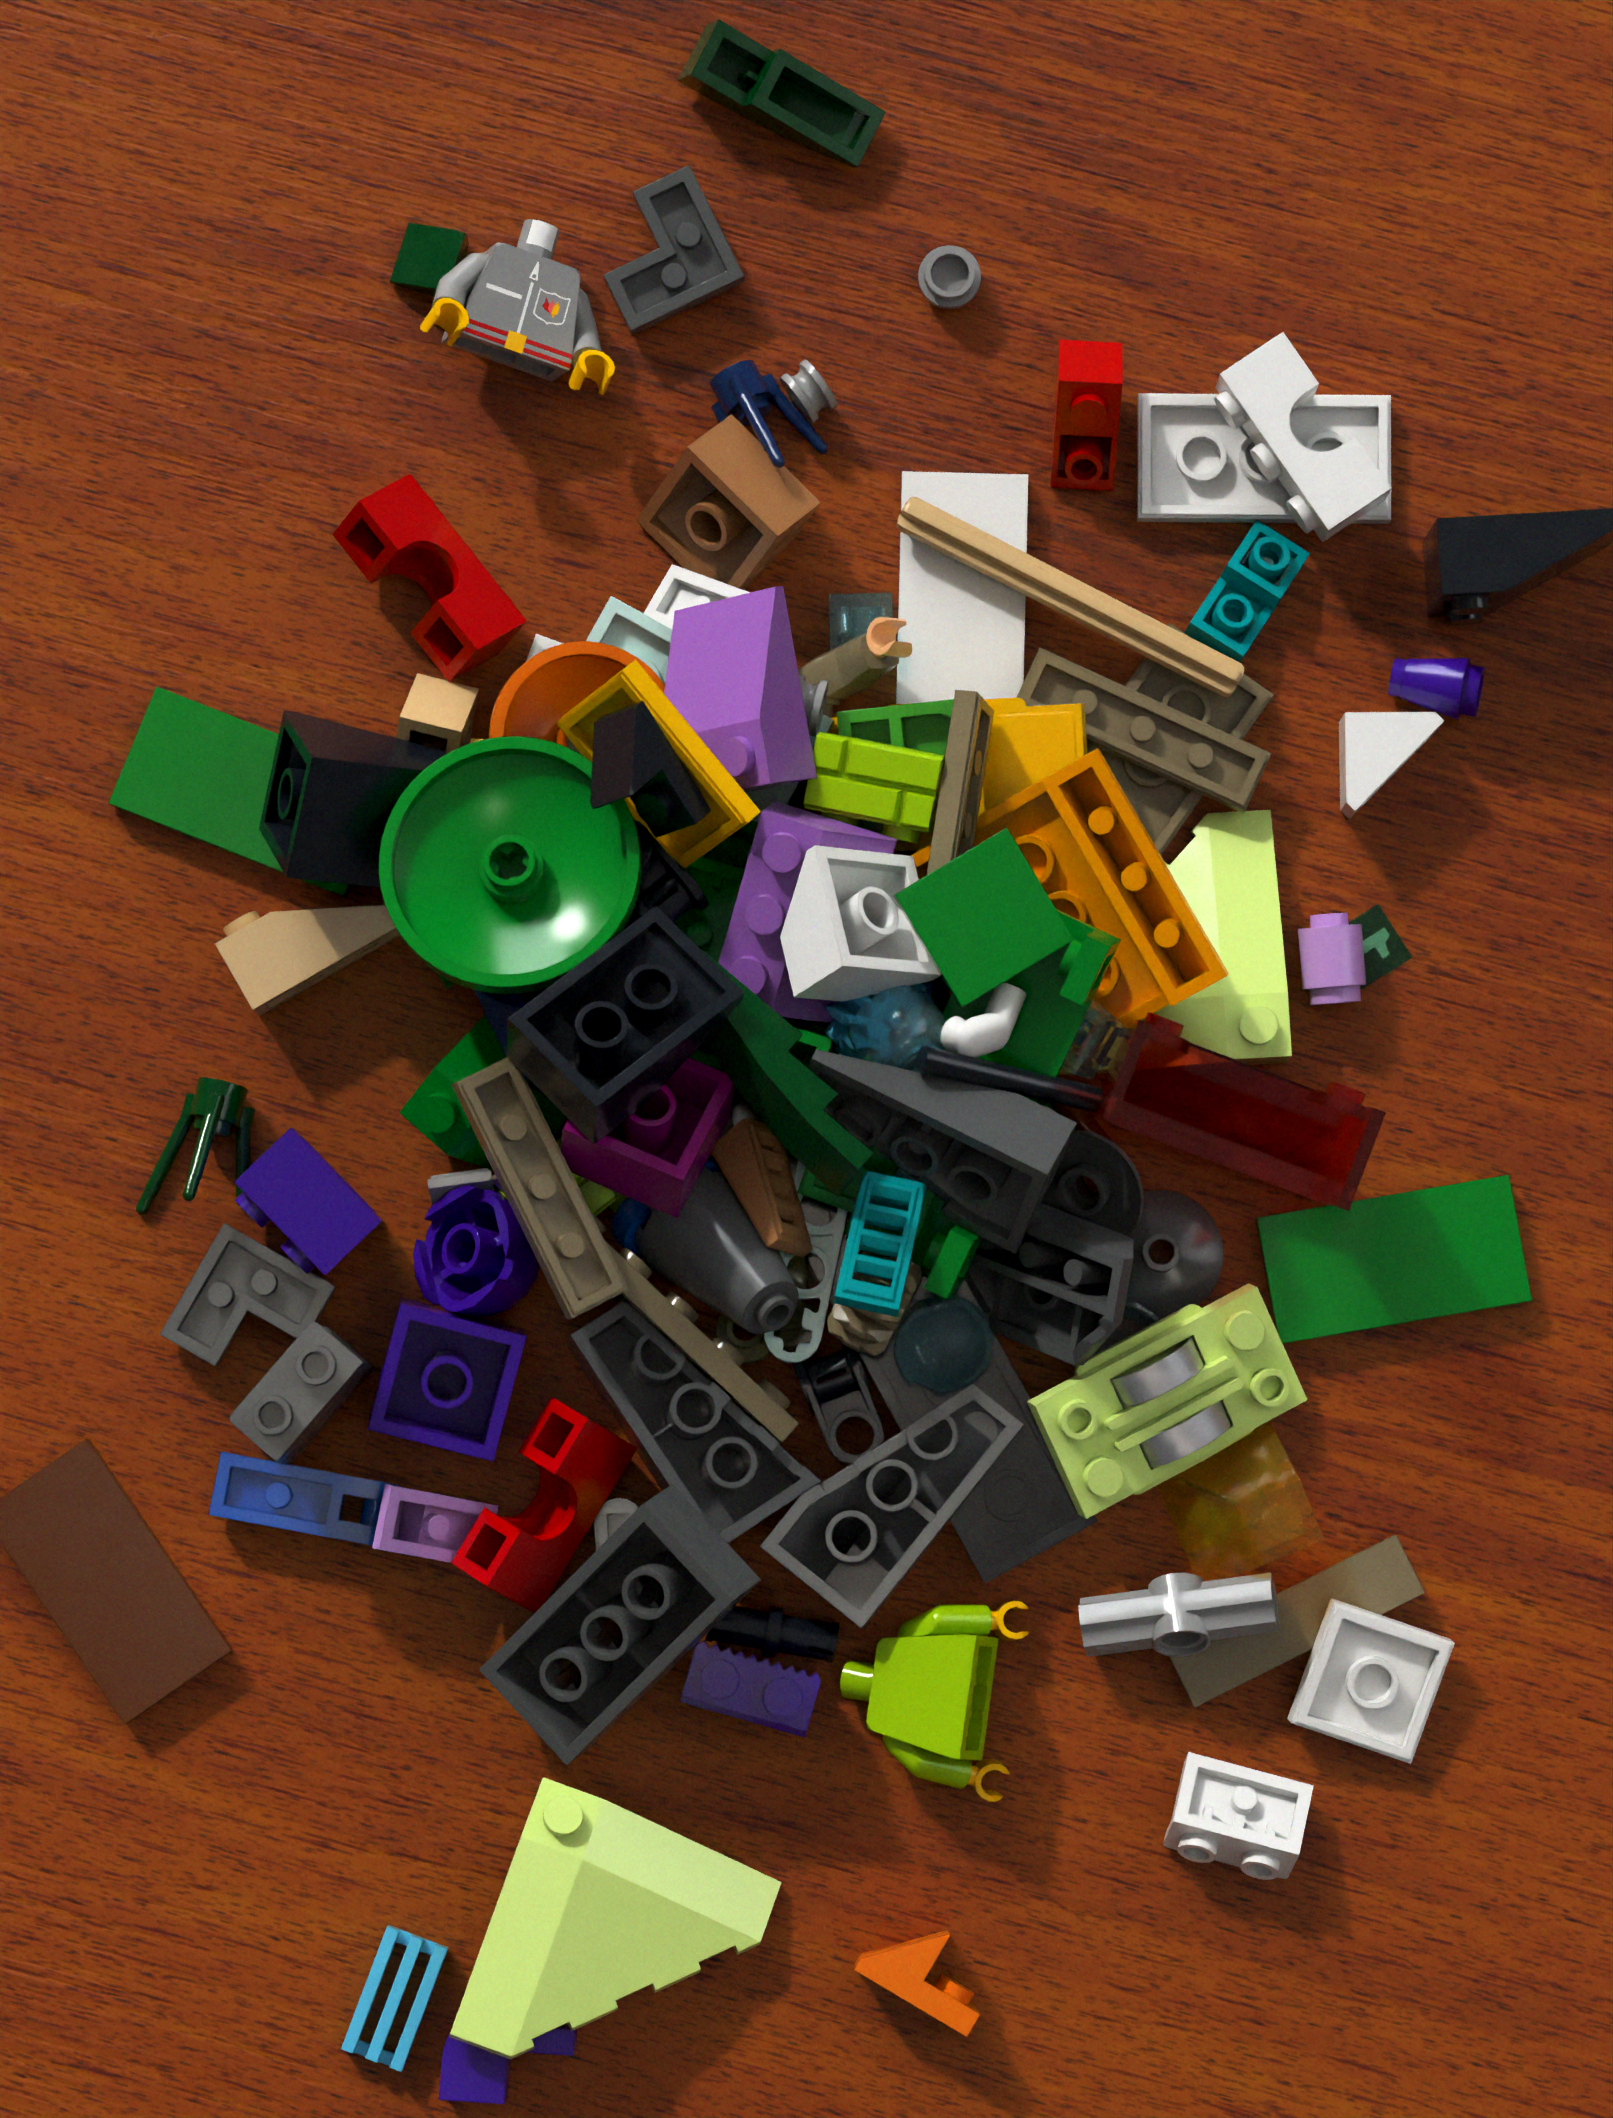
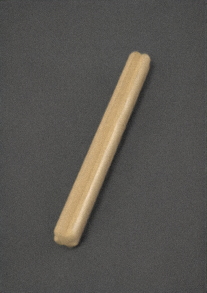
(1070, 597)

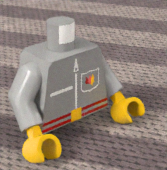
(522, 310)

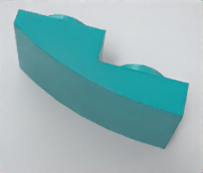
(1247, 592)

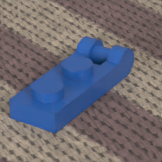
(294, 1498)

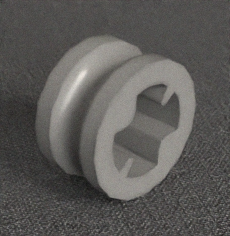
(808, 391)
(814, 702)

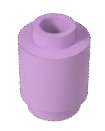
(1332, 959)

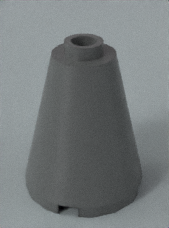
(720, 1257)

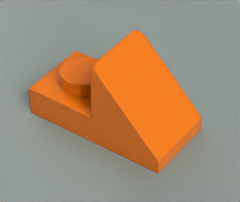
(904, 1970)

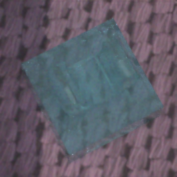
(853, 612)
(1093, 1042)

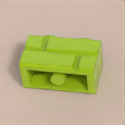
(875, 785)

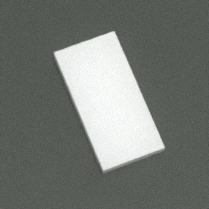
(1203, 469)
(960, 621)

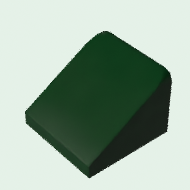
(427, 256)

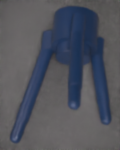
(747, 397)

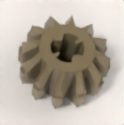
(868, 1329)

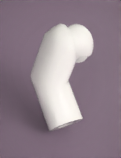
(985, 1031)

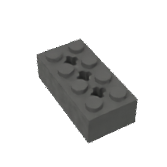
(619, 1624)

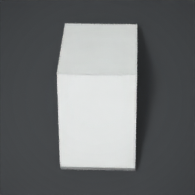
(1375, 748)

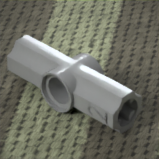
(1179, 1614)

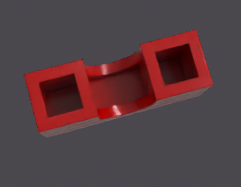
(409, 536)
(530, 1550)

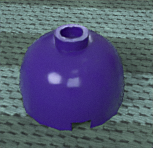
(474, 1254)

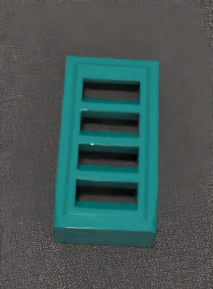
(886, 1204)

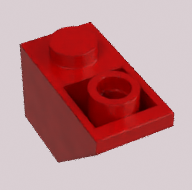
(1086, 414)

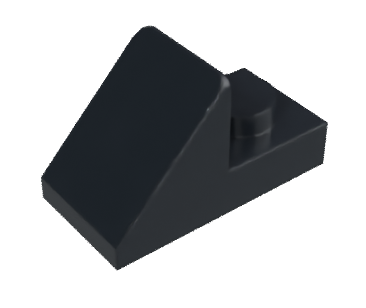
(639, 763)

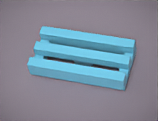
(375, 2050)

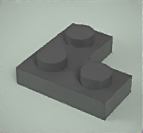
(690, 258)
(241, 1279)

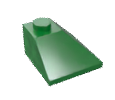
(437, 1110)

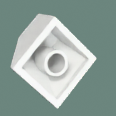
(846, 928)

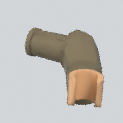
(858, 662)

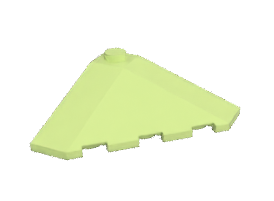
(1235, 896)
(599, 1913)

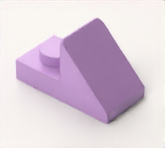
(425, 1523)

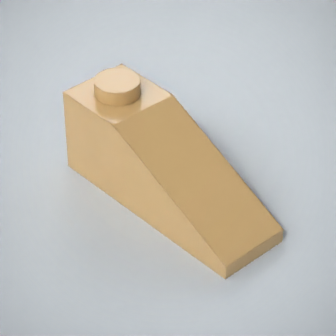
(296, 949)

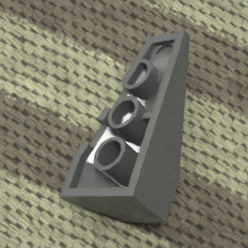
(967, 1142)
(882, 1513)

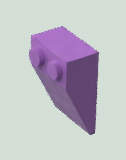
(741, 687)

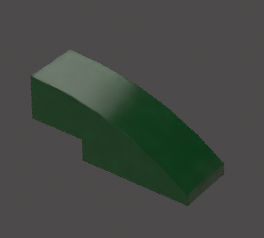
(781, 94)

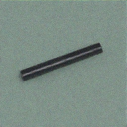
(1009, 1079)

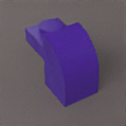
(482, 2076)

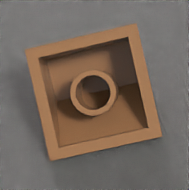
(727, 507)

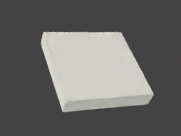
(1370, 1680)

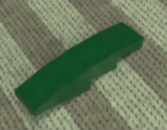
(783, 1092)

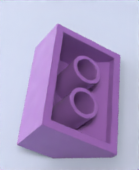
(753, 940)

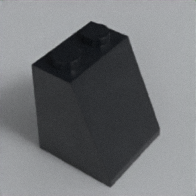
(334, 796)

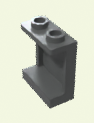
(301, 1393)

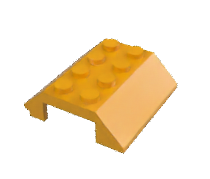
(1110, 875)

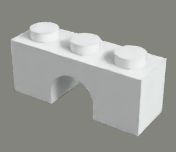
(1324, 487)

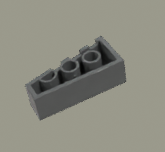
(686, 1424)

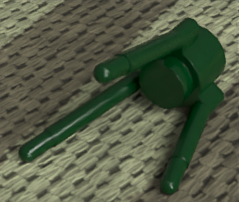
(216, 1110)

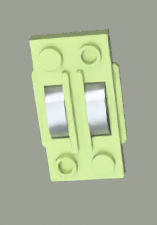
(1166, 1399)

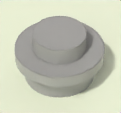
(949, 277)

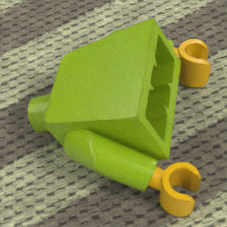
(935, 1692)

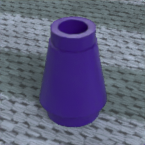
(1439, 684)

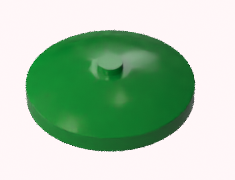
(507, 866)

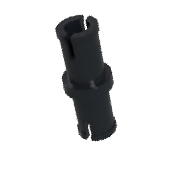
(777, 1633)

